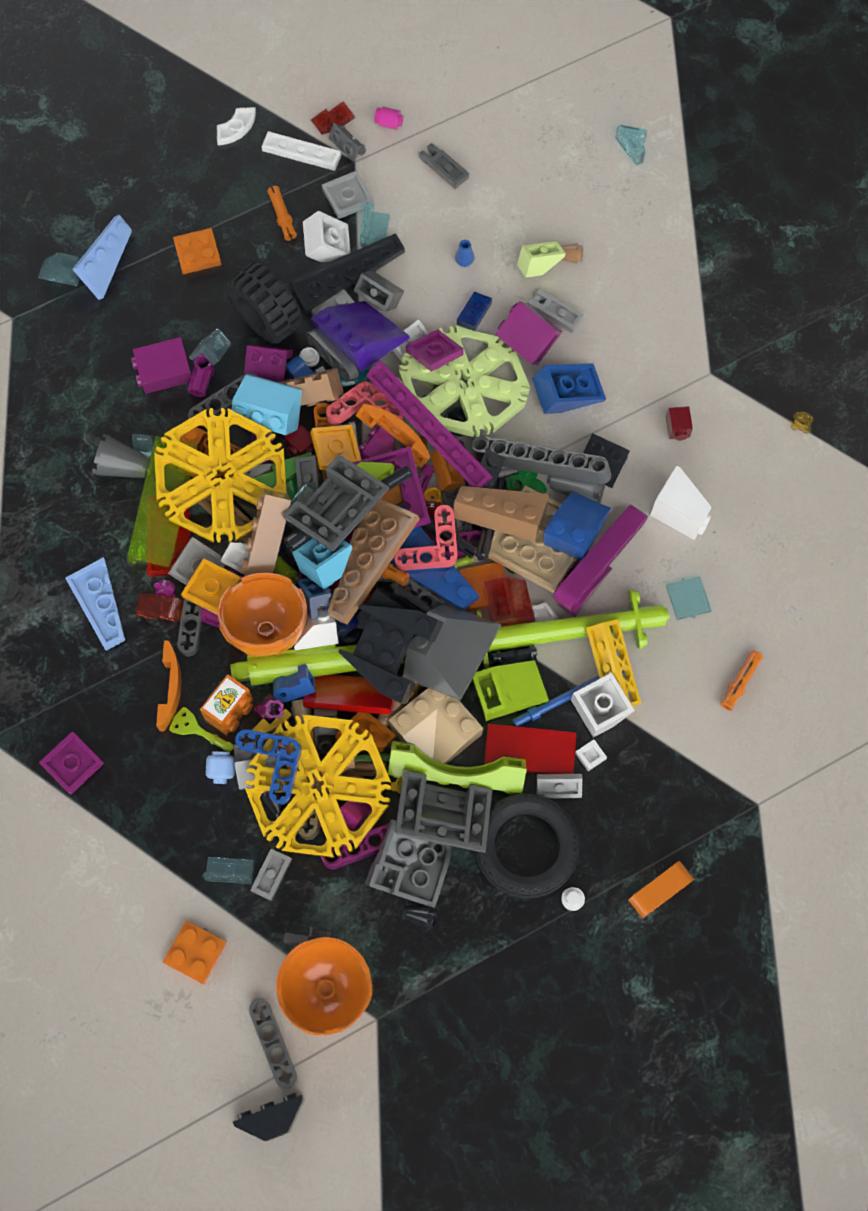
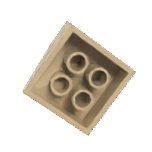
(436, 725)

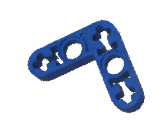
(282, 759)

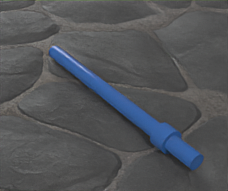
(535, 712)

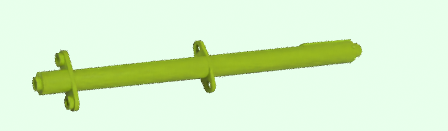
(327, 660)

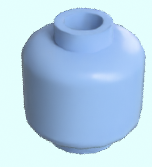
(220, 767)

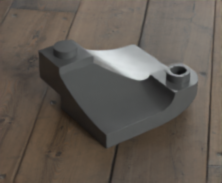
(409, 867)

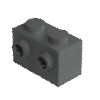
(378, 291)

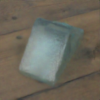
(632, 142)

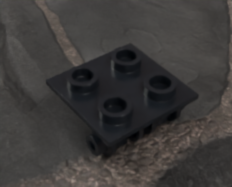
(612, 452)

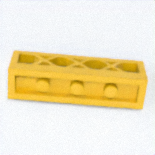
(606, 658)

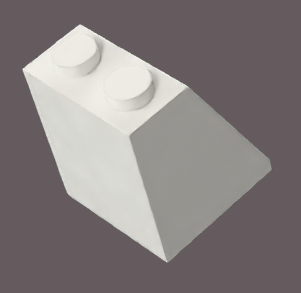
(682, 506)

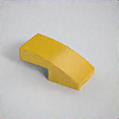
(265, 727)

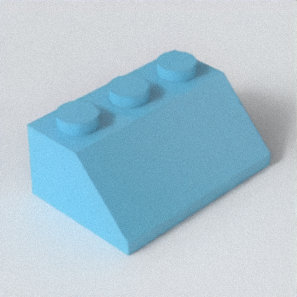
(268, 404)

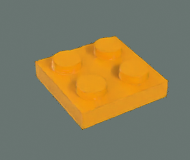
(333, 441)
(209, 585)

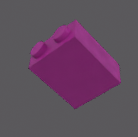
(528, 333)
(161, 365)

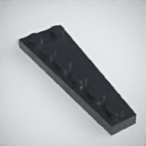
(342, 273)

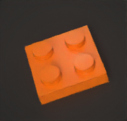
(197, 251)
(195, 952)

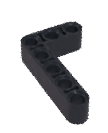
(290, 539)

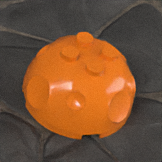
(263, 614)
(323, 986)

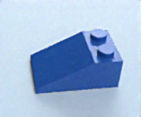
(567, 387)
(575, 525)

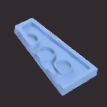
(102, 257)
(97, 600)

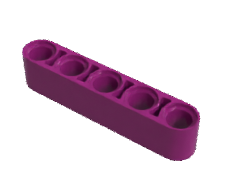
(365, 851)

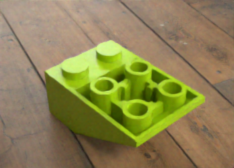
(509, 688)

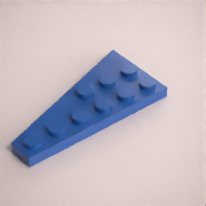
(445, 581)

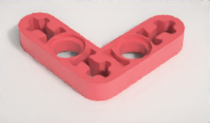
(360, 398)
(435, 551)

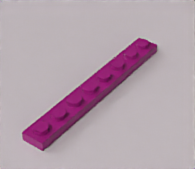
(429, 426)

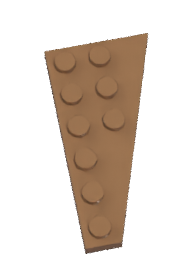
(373, 548)

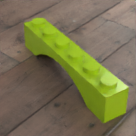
(503, 774)

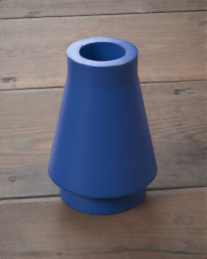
(464, 254)

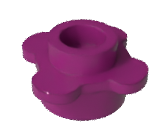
(164, 588)

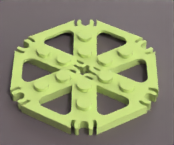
(478, 384)

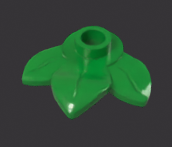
(528, 479)

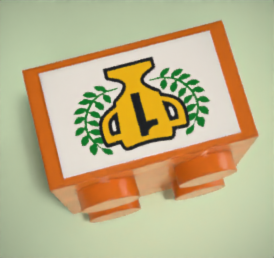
(227, 705)

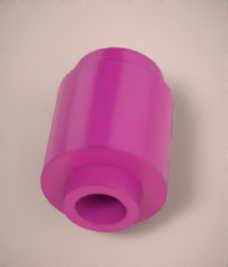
(388, 117)

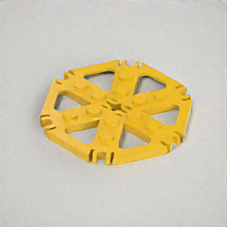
(203, 465)
(339, 787)

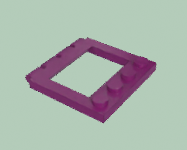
(410, 489)

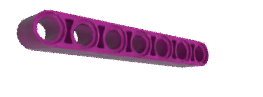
(600, 557)

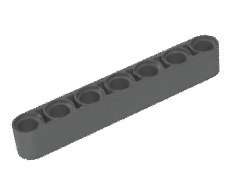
(545, 460)

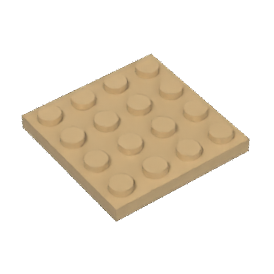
(530, 558)

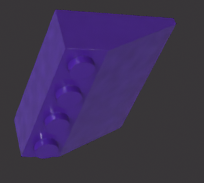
(359, 332)

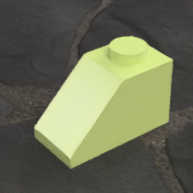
(539, 258)

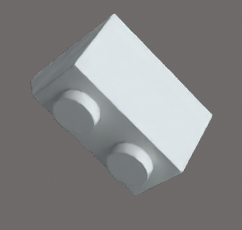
(325, 237)
(318, 631)
(602, 704)

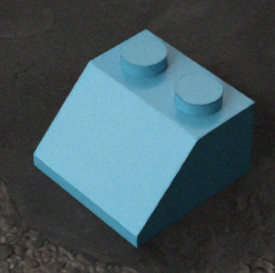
(321, 563)

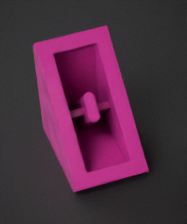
(355, 814)

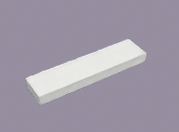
(301, 151)

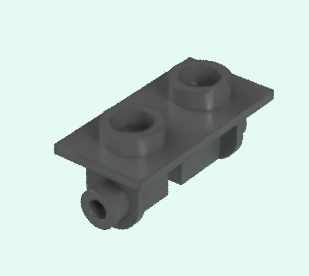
(343, 140)

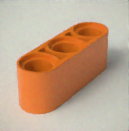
(661, 889)

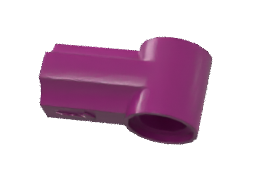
(200, 376)
(269, 708)

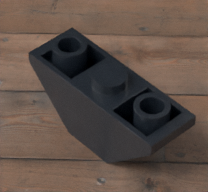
(272, 1119)

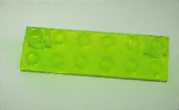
(153, 532)

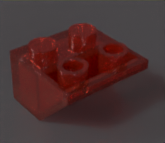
(508, 601)

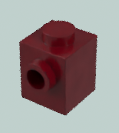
(679, 423)
(299, 442)

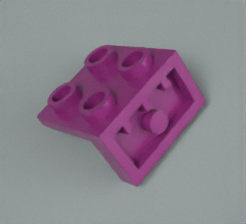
(267, 362)

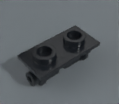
(514, 655)

